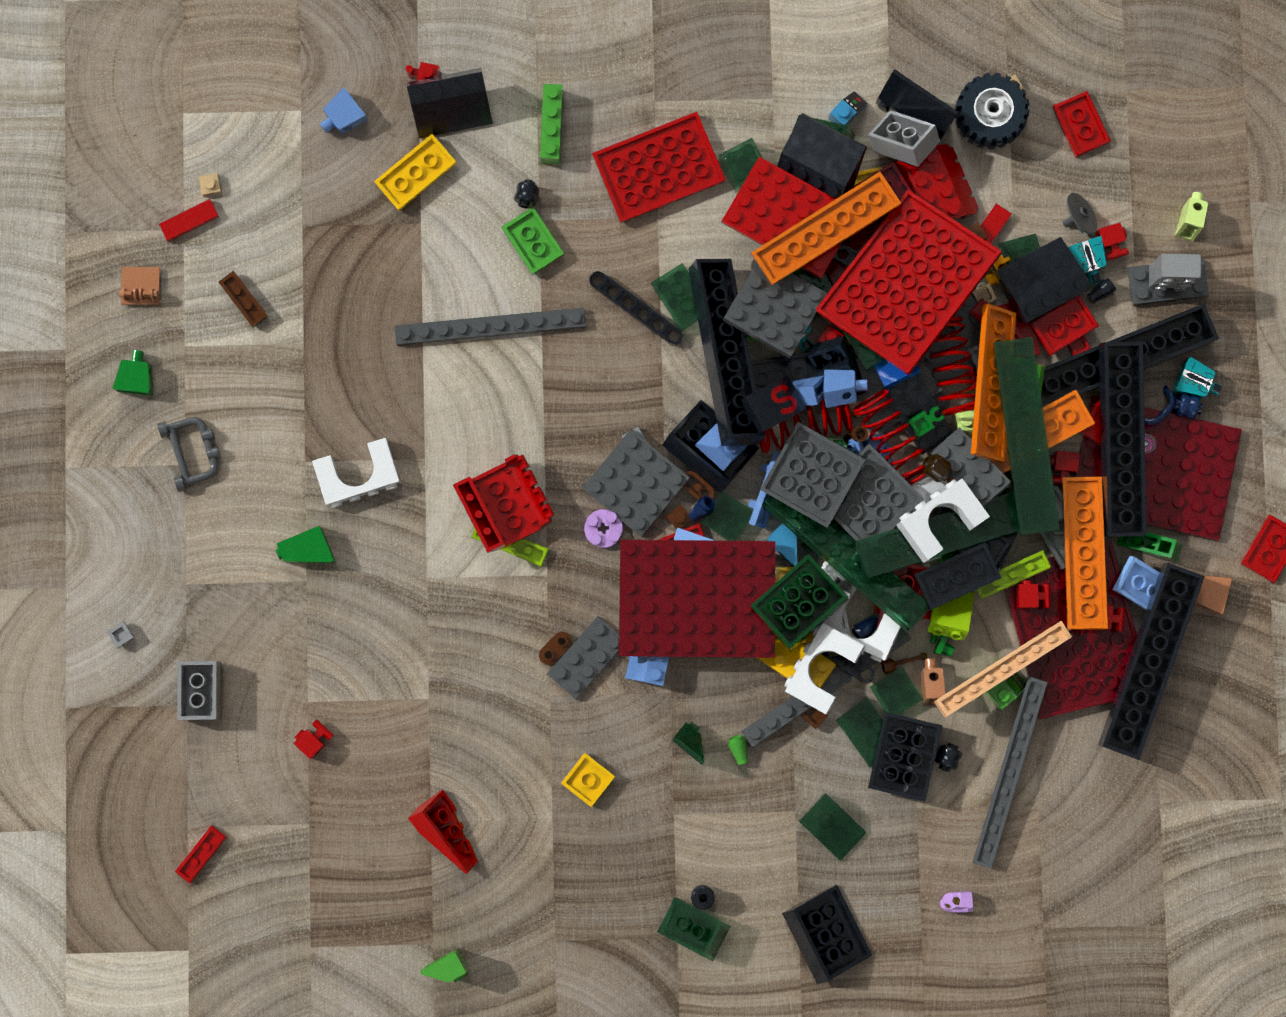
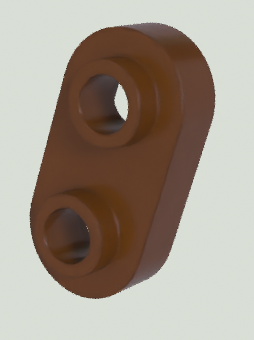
(698, 486)
(555, 648)

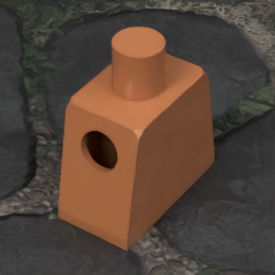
(1214, 594)
(931, 689)

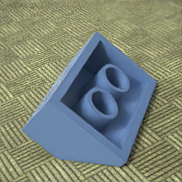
(720, 455)
(647, 669)

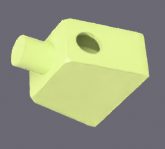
(1192, 217)

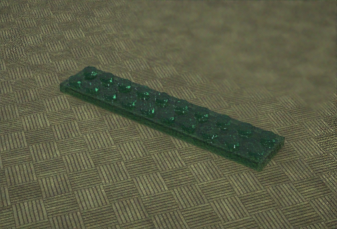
(1026, 436)
(838, 550)
(892, 550)

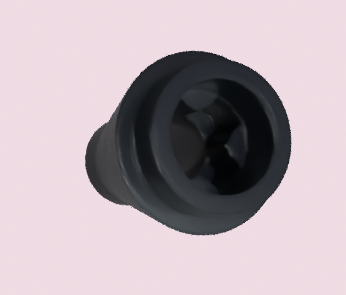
(1102, 291)

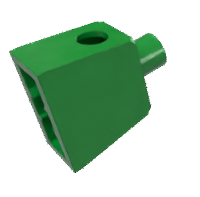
(134, 375)

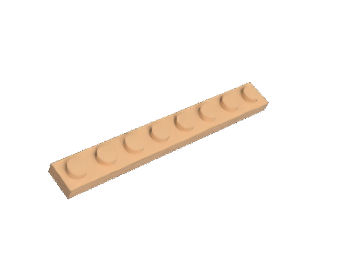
(1002, 669)

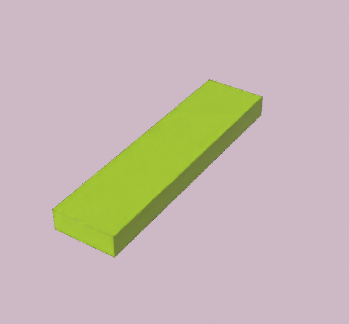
(524, 549)
(1016, 573)

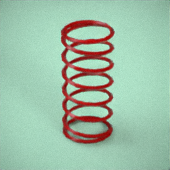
(956, 380)
(857, 411)
(765, 446)

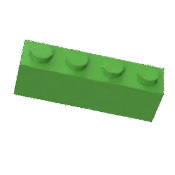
(551, 123)

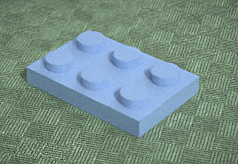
(1136, 582)

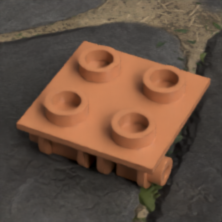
(140, 286)

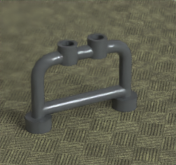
(212, 453)

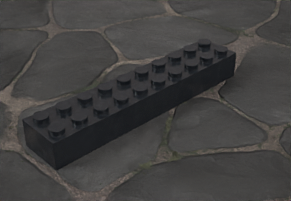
(1160, 343)
(724, 350)
(1122, 438)
(1151, 660)

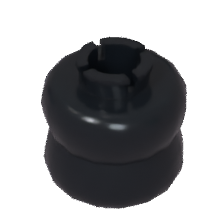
(526, 194)
(948, 757)
(705, 904)

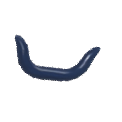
(1166, 411)

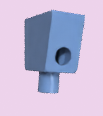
(342, 113)
(842, 387)
(810, 390)

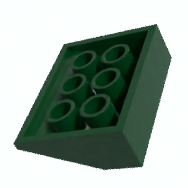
(799, 602)

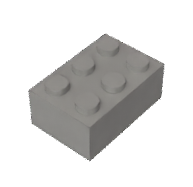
(904, 138)
(1174, 271)
(199, 690)

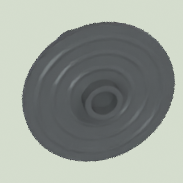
(1081, 214)

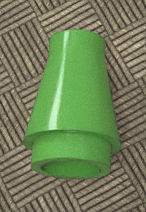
(738, 748)

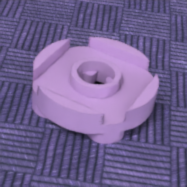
(594, 522)

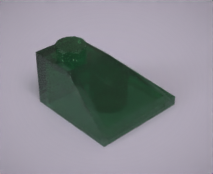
(690, 741)

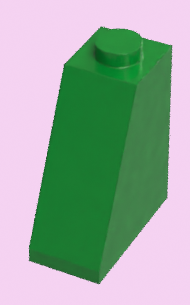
(306, 548)

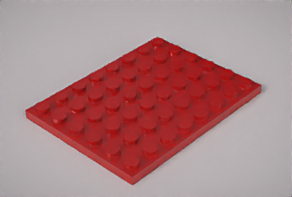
(908, 282)

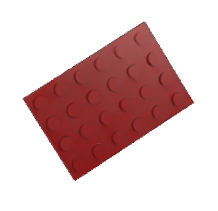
(658, 167)
(774, 203)

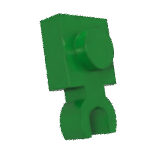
(923, 422)

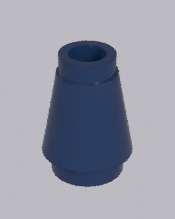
(702, 508)
(865, 627)

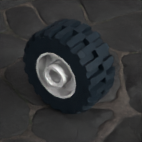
(997, 95)

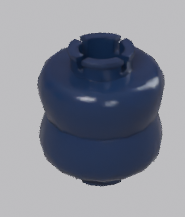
(1188, 406)

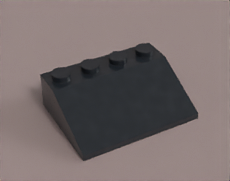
(910, 99)
(449, 102)
(822, 157)
(1042, 280)
(682, 444)
(905, 756)
(827, 934)

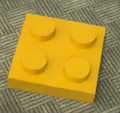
(587, 779)

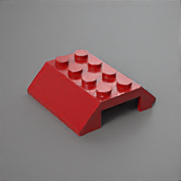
(941, 182)
(504, 503)

